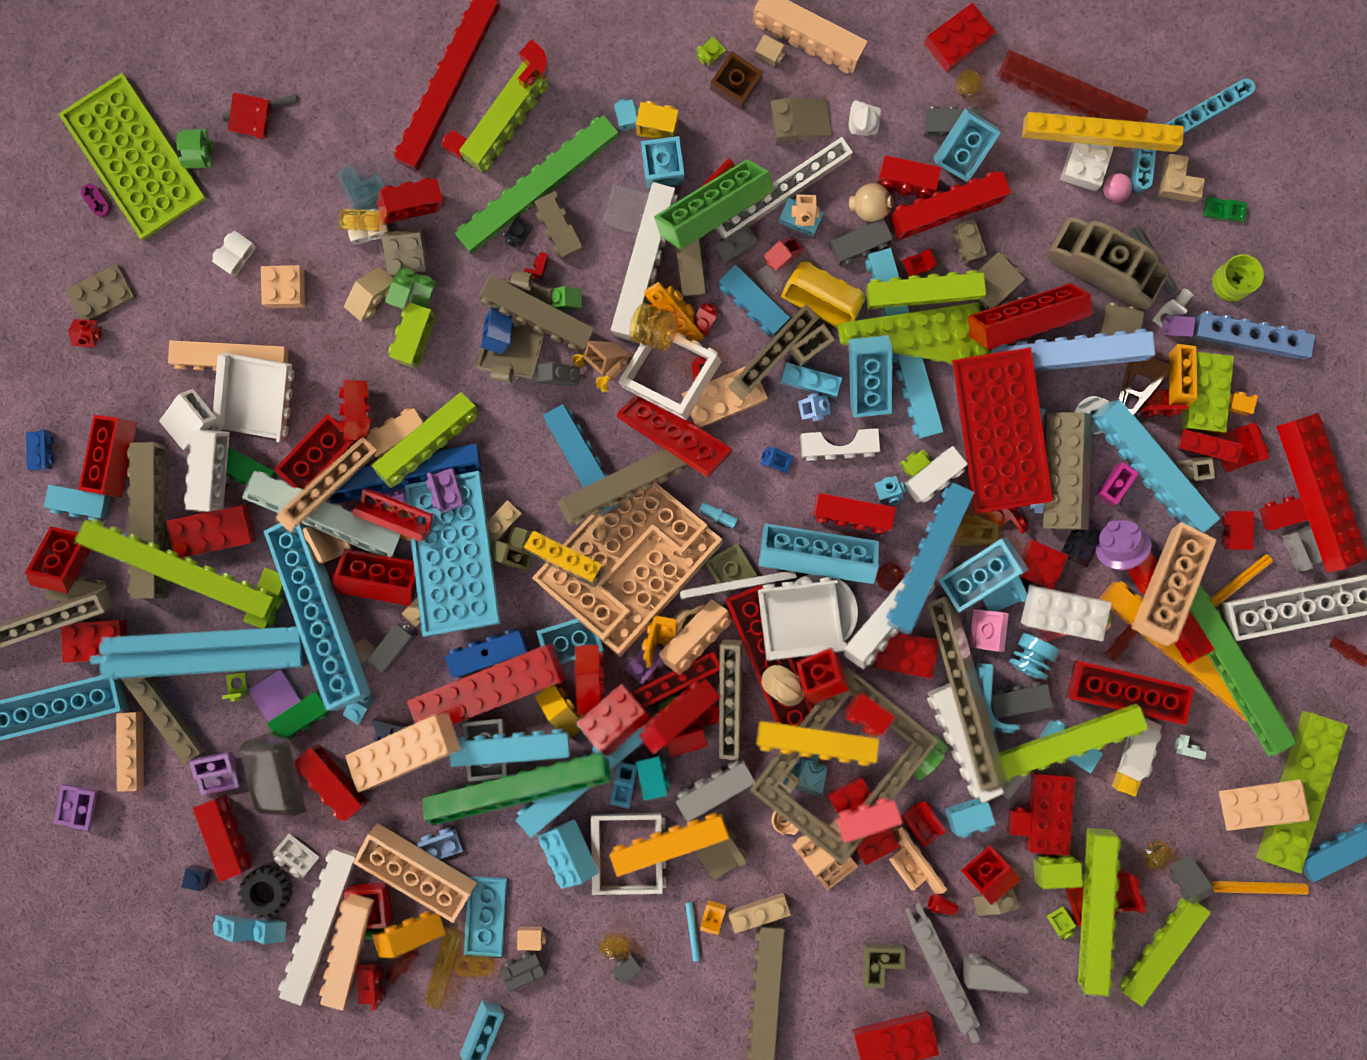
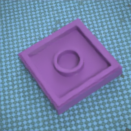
(274, 695)

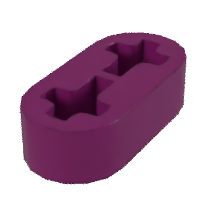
(99, 197)

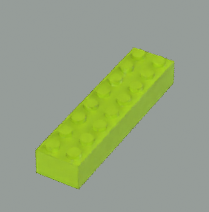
(1313, 762)
(1098, 911)

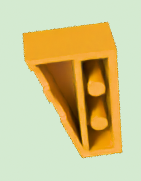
(408, 935)

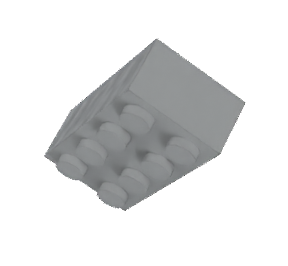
(714, 790)

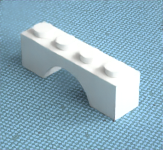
(815, 446)

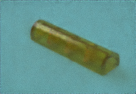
(443, 967)

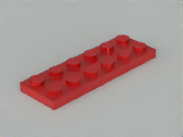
(675, 435)

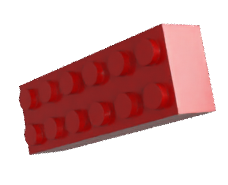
(949, 205)
(1029, 316)
(1122, 689)

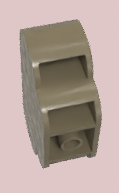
(1109, 261)

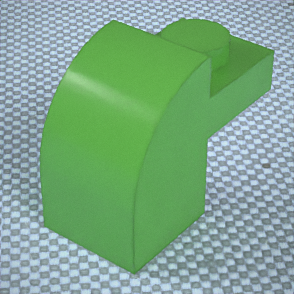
(932, 759)

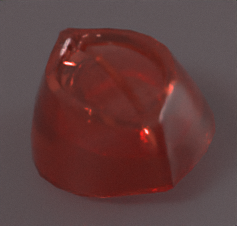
(889, 576)

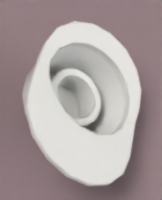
(864, 119)

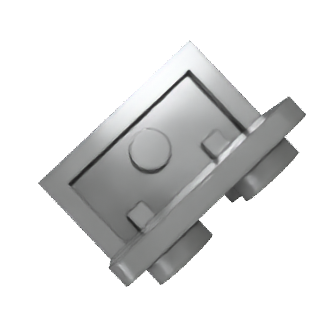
(1302, 548)

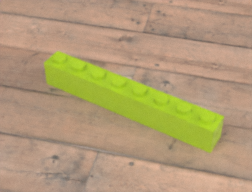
(1073, 741)

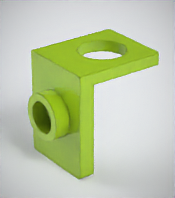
(236, 694)

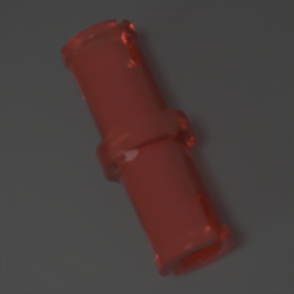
(1121, 643)
(1348, 651)
(401, 966)

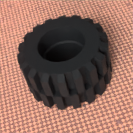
(276, 880)

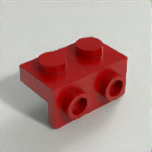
(923, 822)

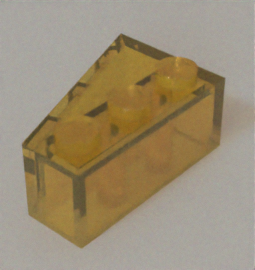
(975, 533)

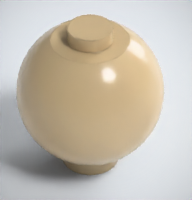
(871, 202)

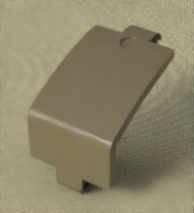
(526, 343)

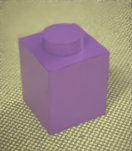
(1178, 326)

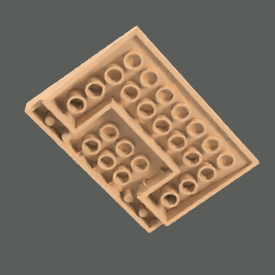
(647, 558)

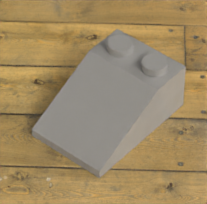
(984, 975)

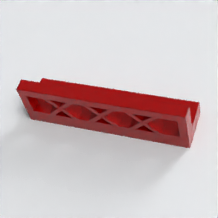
(394, 519)

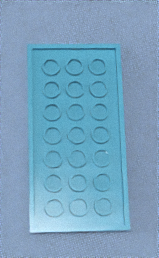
(454, 562)

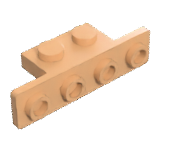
(912, 864)

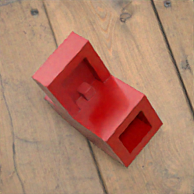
(536, 63)

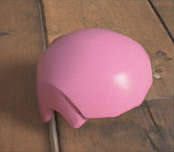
(1117, 188)

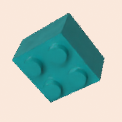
(652, 776)

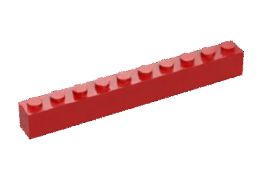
(446, 82)

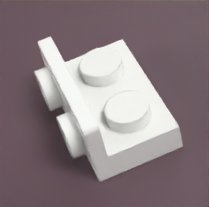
(295, 856)

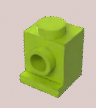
(915, 463)

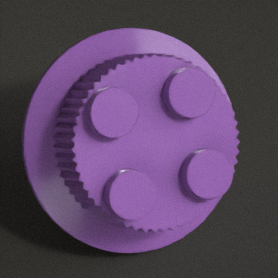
(1123, 545)

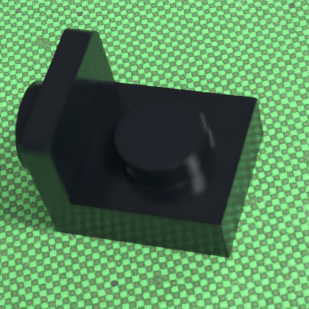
(517, 233)

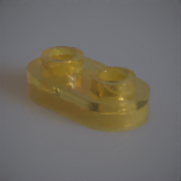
(475, 968)

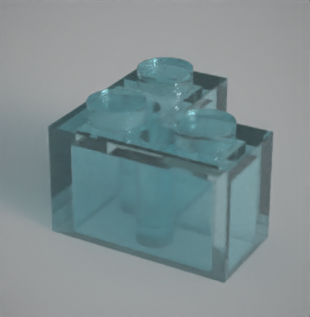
(360, 193)

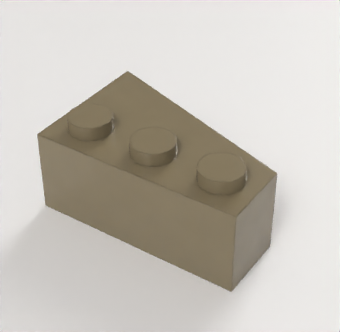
(557, 226)

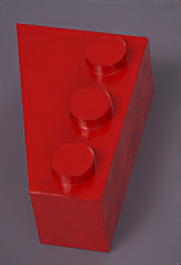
(354, 410)

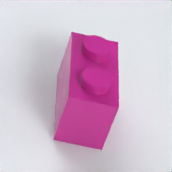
(1116, 484)

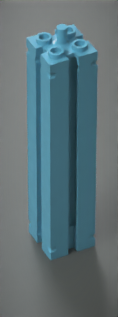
(200, 653)

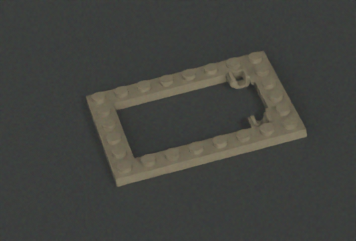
(778, 796)

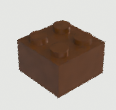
(736, 80)

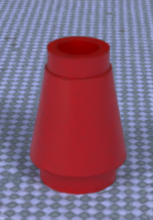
(941, 905)

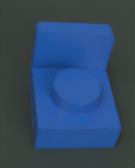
(776, 459)

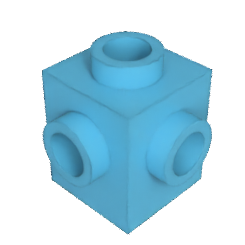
(890, 491)

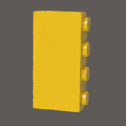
(826, 295)

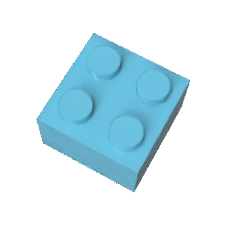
(970, 817)

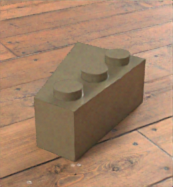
(692, 270)

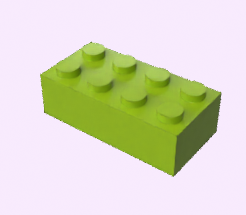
(1211, 408)

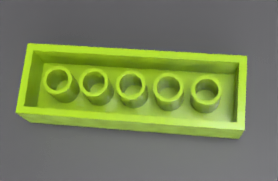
(501, 120)

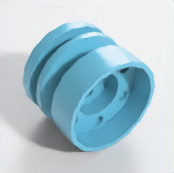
(1034, 656)

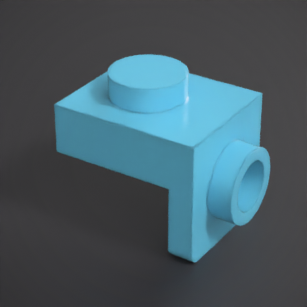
(358, 710)

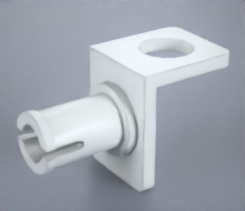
(1174, 307)

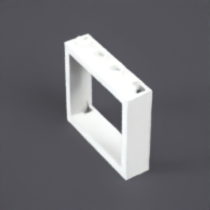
(696, 389)
(597, 889)

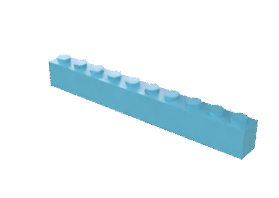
(911, 369)

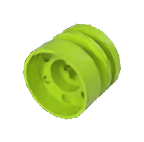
(1245, 271)

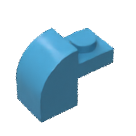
(623, 785)

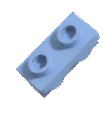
(441, 845)

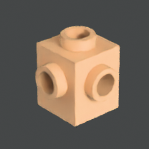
(805, 210)

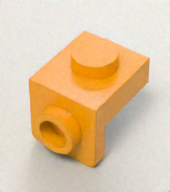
(713, 917)

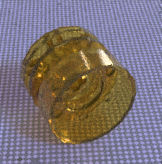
(653, 327)

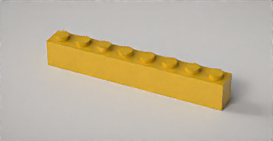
(1102, 131)

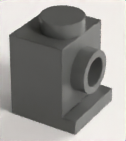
(626, 968)

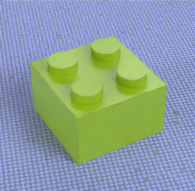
(1057, 872)

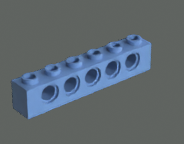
(1302, 340)

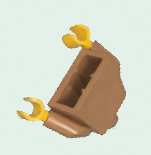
(606, 358)

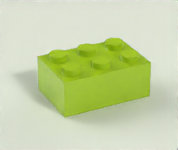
(412, 335)

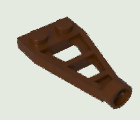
(1151, 369)

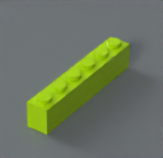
(925, 290)
(425, 440)
(1163, 951)

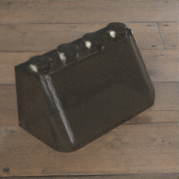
(272, 775)

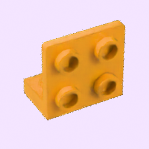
(661, 631)

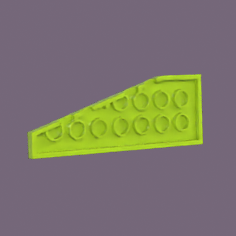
(927, 334)

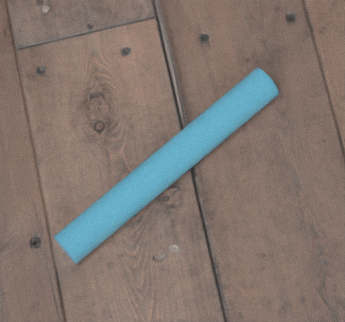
(692, 931)

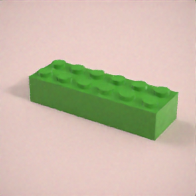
(714, 203)

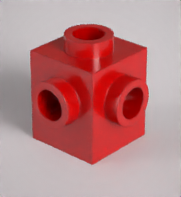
(84, 333)

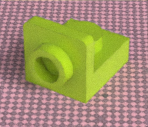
(710, 51)
(1062, 923)

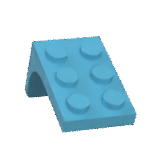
(984, 675)

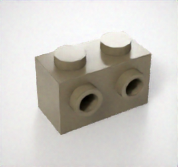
(969, 242)

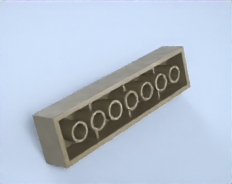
(147, 512)

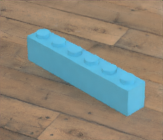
(512, 748)

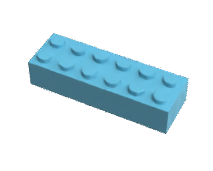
(819, 553)

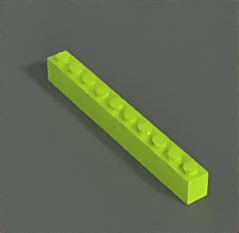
(175, 569)

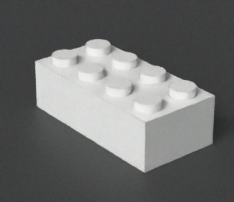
(207, 470)
(1066, 613)

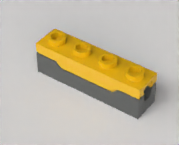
(564, 558)

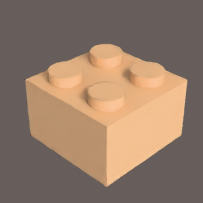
(283, 286)

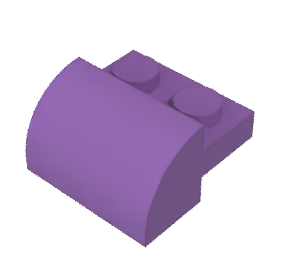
(215, 772)
(76, 807)

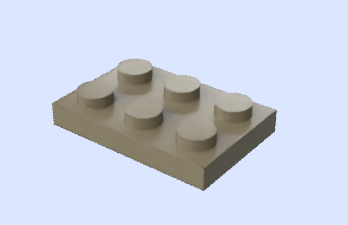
(100, 293)

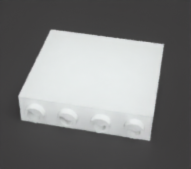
(252, 395)
(800, 618)

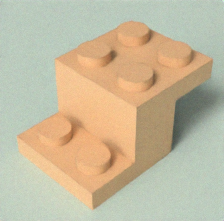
(822, 865)

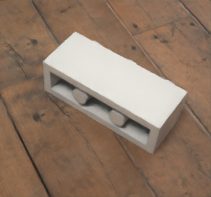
(1140, 752)

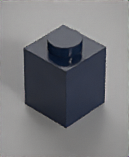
(196, 878)

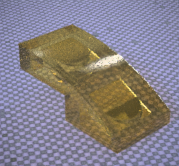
(359, 220)

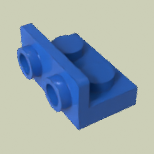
(39, 450)

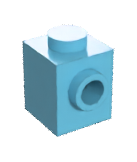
(626, 114)

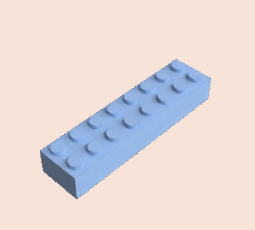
(1088, 351)

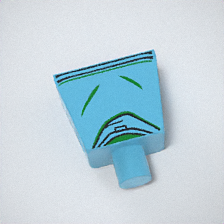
(810, 774)

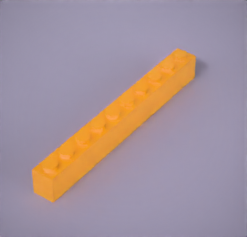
(1202, 670)

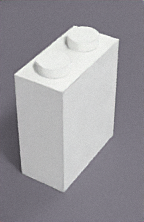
(187, 414)

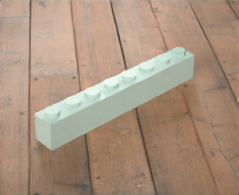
(326, 518)

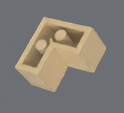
(1175, 183)
(368, 293)

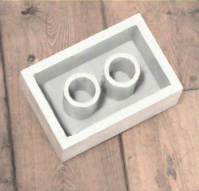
(1086, 165)
(935, 475)

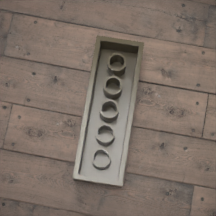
(1069, 470)

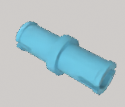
(718, 515)

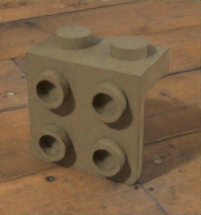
(722, 856)

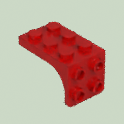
(1127, 896)

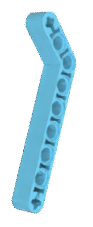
(1203, 115)

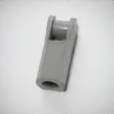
(1013, 785)

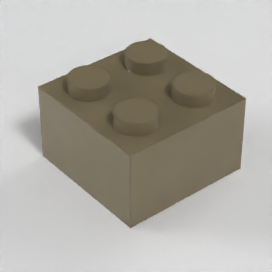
(405, 250)

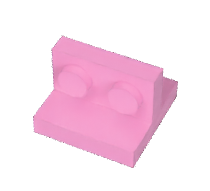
(989, 630)

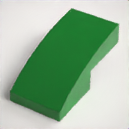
(1225, 209)

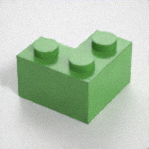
(410, 288)

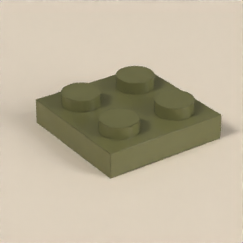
(730, 566)

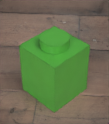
(566, 298)

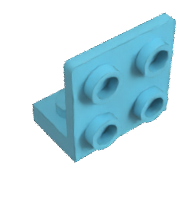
(1006, 596)

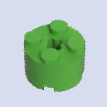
(195, 148)

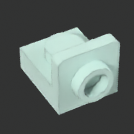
(1194, 751)

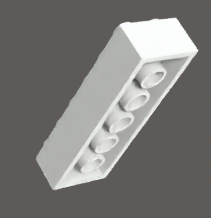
(947, 716)

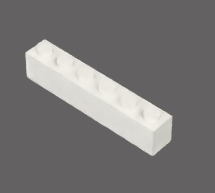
(874, 634)

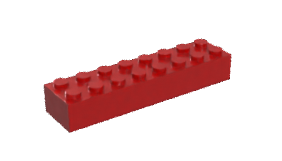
(1322, 493)
(747, 618)
(491, 687)

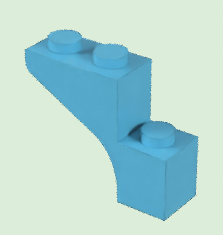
(246, 929)

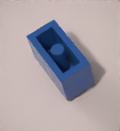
(497, 331)

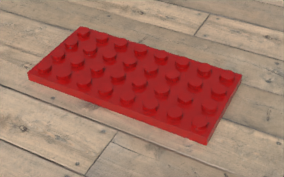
(1002, 430)

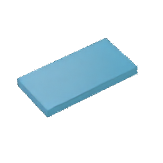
(486, 917)

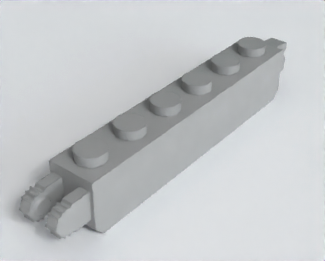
(944, 974)

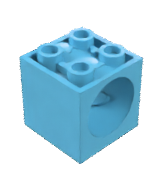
(663, 161)

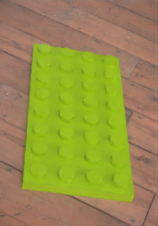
(132, 156)

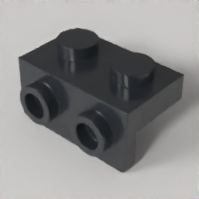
(1081, 545)

